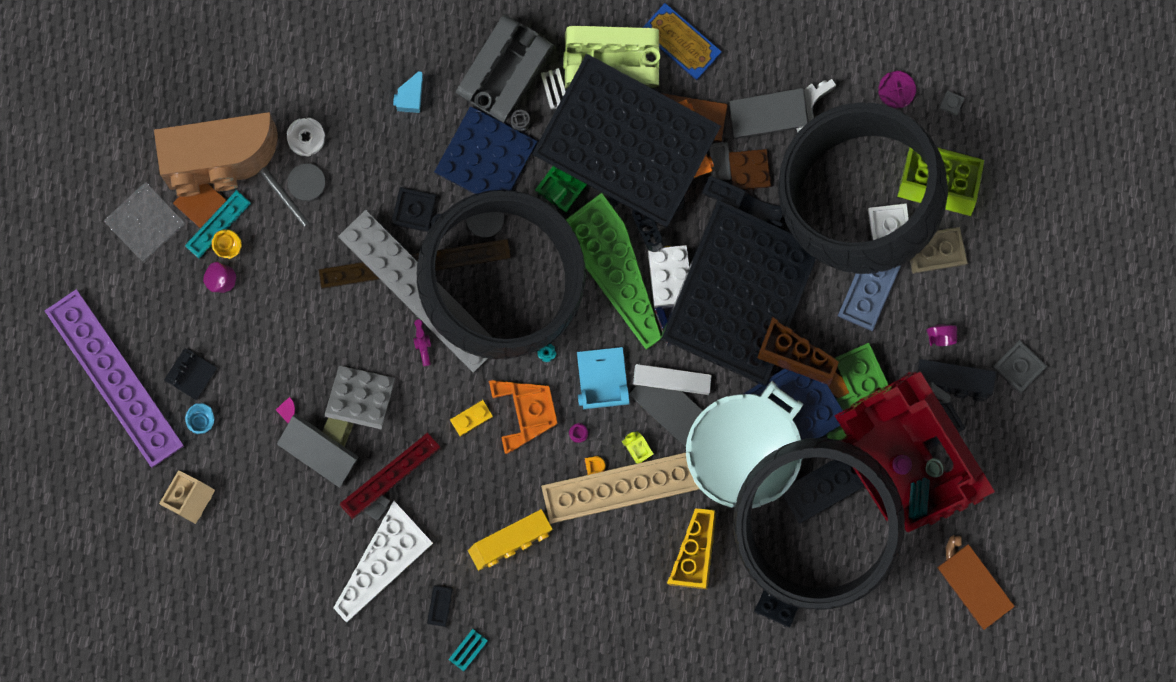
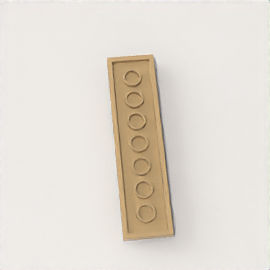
(618, 488)

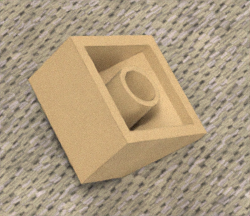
(187, 497)

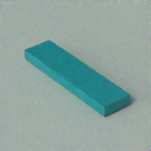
(220, 220)

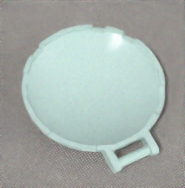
(734, 438)

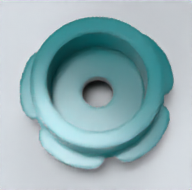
(547, 357)

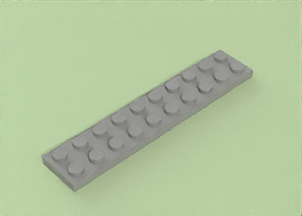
(398, 272)

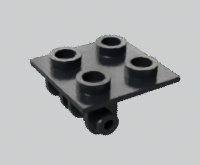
(190, 374)
(775, 609)

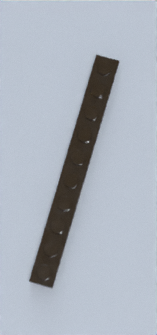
(445, 259)

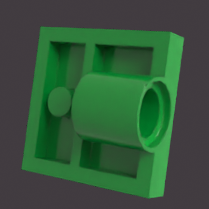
(560, 189)

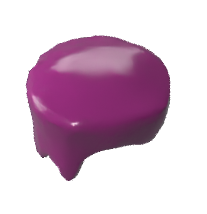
(219, 277)
(942, 334)

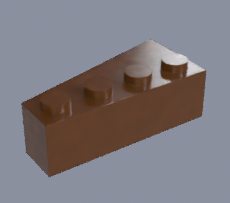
(796, 354)

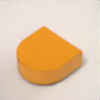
(594, 465)

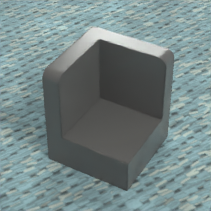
(377, 508)

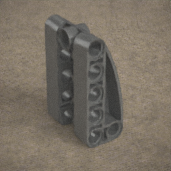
(505, 68)

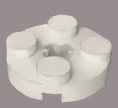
(295, 139)

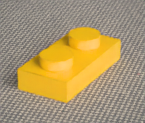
(471, 418)

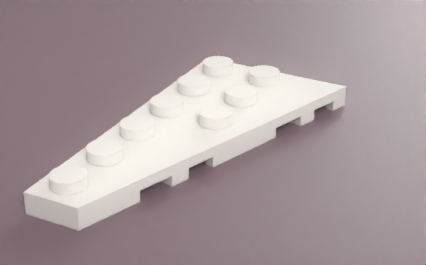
(386, 557)

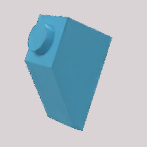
(410, 94)

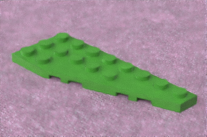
(614, 266)

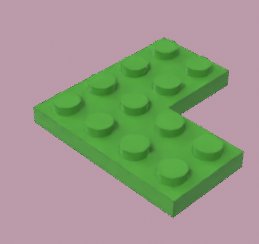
(861, 376)

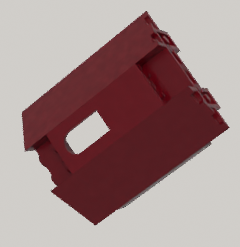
(898, 423)

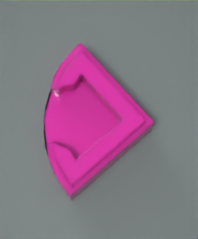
(286, 409)

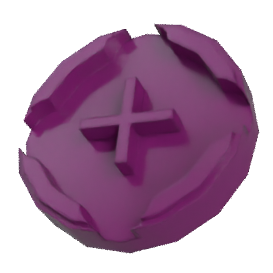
(897, 89)

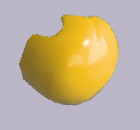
(226, 243)

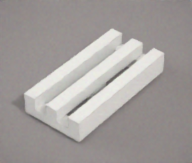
(550, 73)

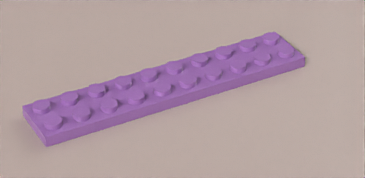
(114, 378)

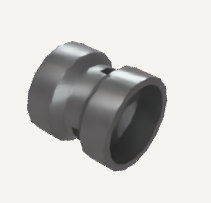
(520, 124)

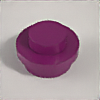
(578, 433)
(902, 464)

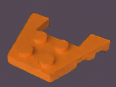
(533, 410)

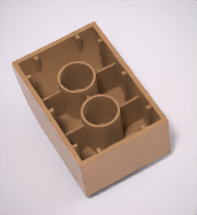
(215, 152)

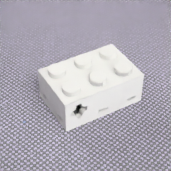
(667, 274)

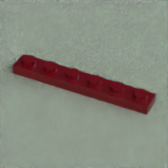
(389, 476)

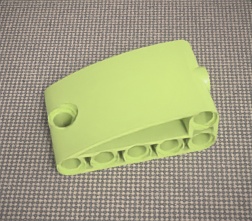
(615, 46)

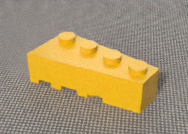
(509, 539)
(694, 558)

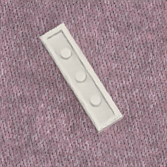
(672, 379)

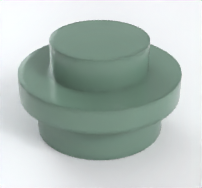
(935, 467)

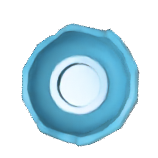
(195, 422)

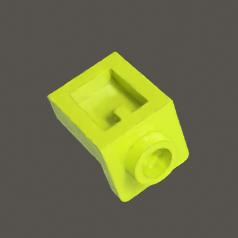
(637, 447)

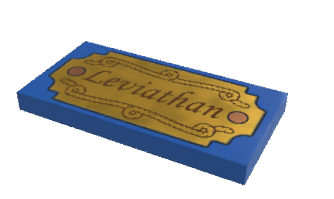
(683, 42)

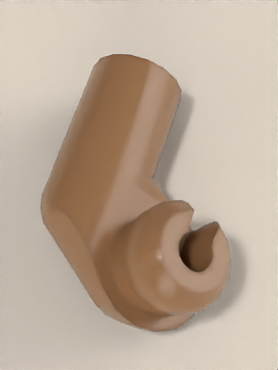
(950, 547)

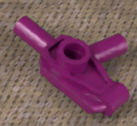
(422, 343)

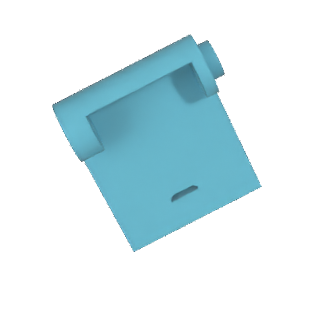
(602, 378)

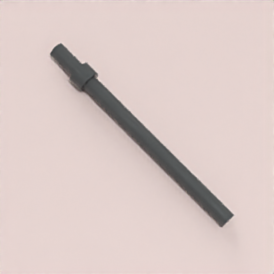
(284, 197)

